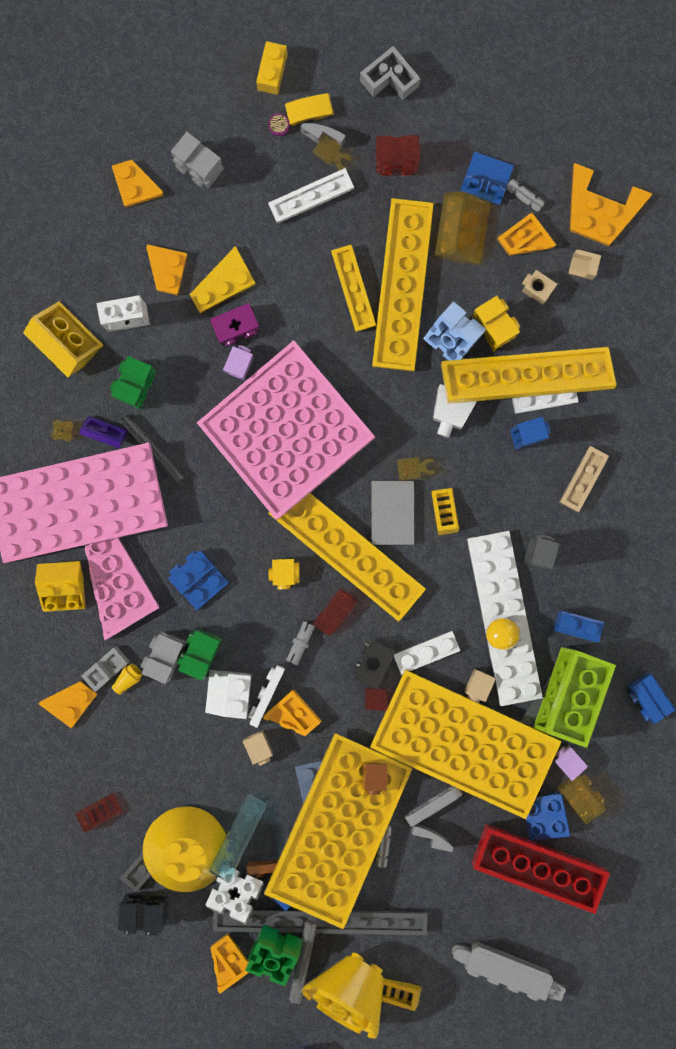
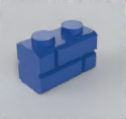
(579, 626)
(651, 698)

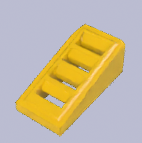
(449, 528)
(407, 988)

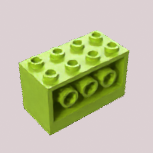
(574, 696)

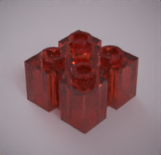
(397, 154)

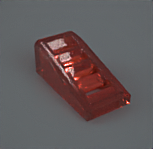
(81, 820)

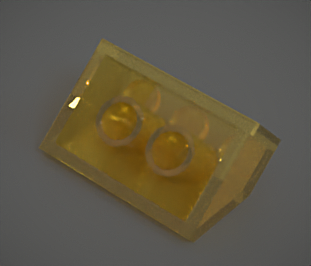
(462, 228)

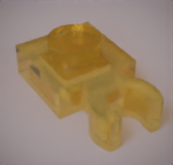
(328, 150)
(410, 468)

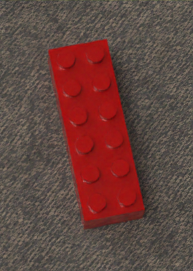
(540, 868)

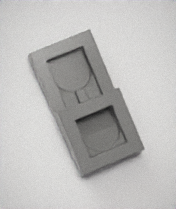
(316, 131)
(105, 668)
(437, 840)

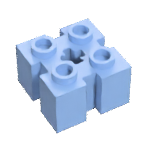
(454, 333)

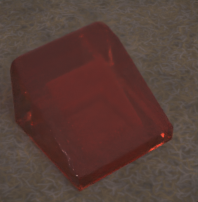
(376, 699)

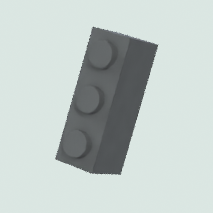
(541, 552)

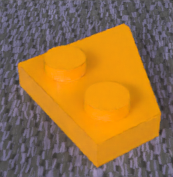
(70, 703)
(293, 714)

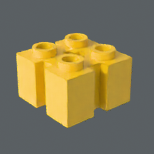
(498, 325)

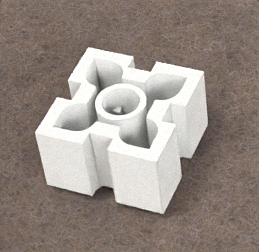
(239, 907)

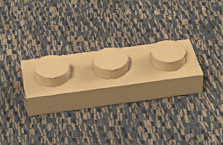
(584, 479)

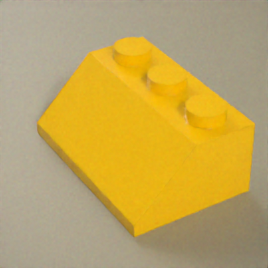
(63, 338)

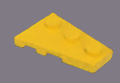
(223, 282)

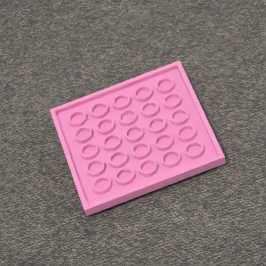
(285, 430)

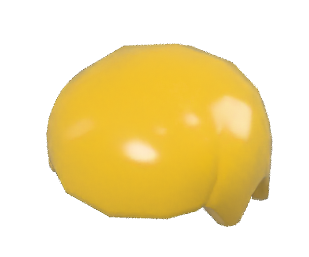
(503, 634)

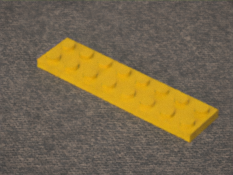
(402, 285)
(528, 375)
(352, 556)

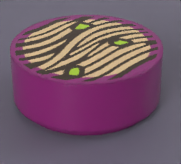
(278, 124)

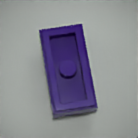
(103, 432)

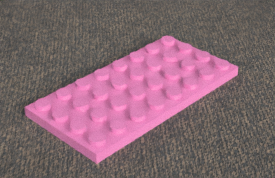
(79, 503)

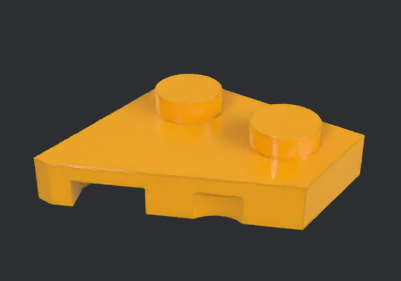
(134, 184)
(526, 237)
(167, 268)
(228, 962)

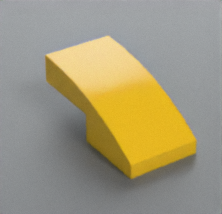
(309, 108)

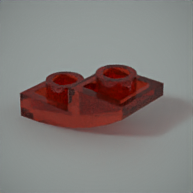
(335, 612)

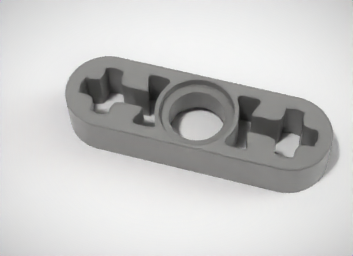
(433, 805)

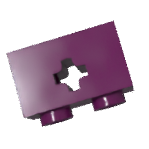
(242, 315)

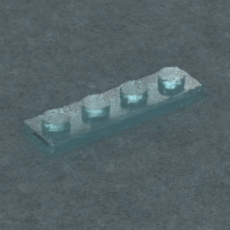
(238, 838)

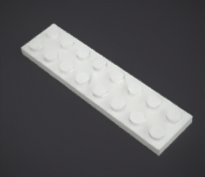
(502, 598)

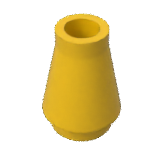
(128, 677)

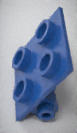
(487, 178)
(547, 818)

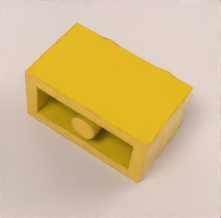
(271, 68)

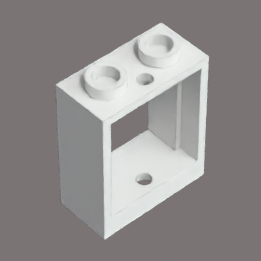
(116, 312)

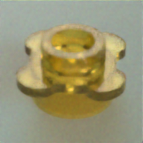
(66, 435)

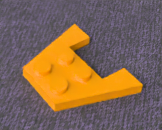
(599, 216)

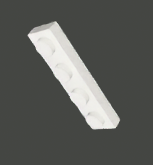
(311, 195)

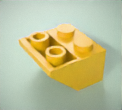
(60, 586)

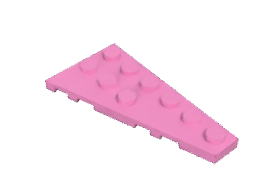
(117, 587)

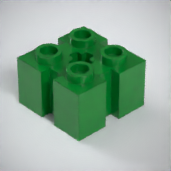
(133, 382)
(200, 654)
(274, 955)

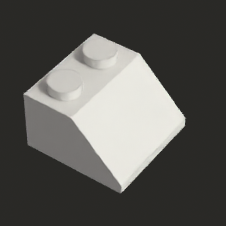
(228, 694)

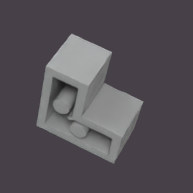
(391, 70)

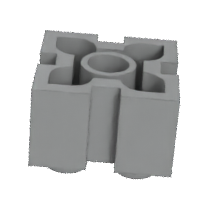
(196, 160)
(163, 658)

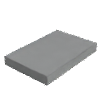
(392, 512)

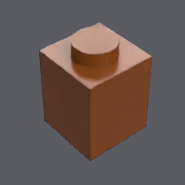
(374, 778)

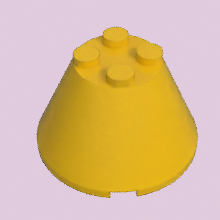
(183, 848)
(350, 994)

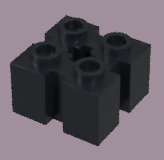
(142, 913)

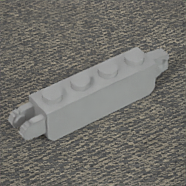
(509, 971)

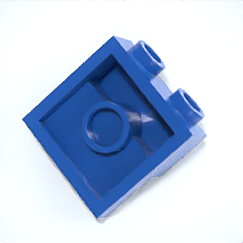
(197, 579)

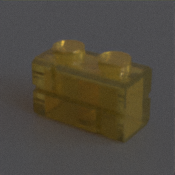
(582, 798)

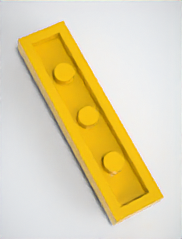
(353, 288)

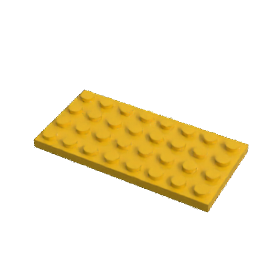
(465, 744)
(336, 834)

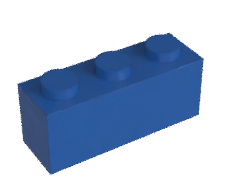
(530, 433)

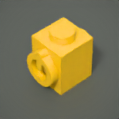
(284, 573)

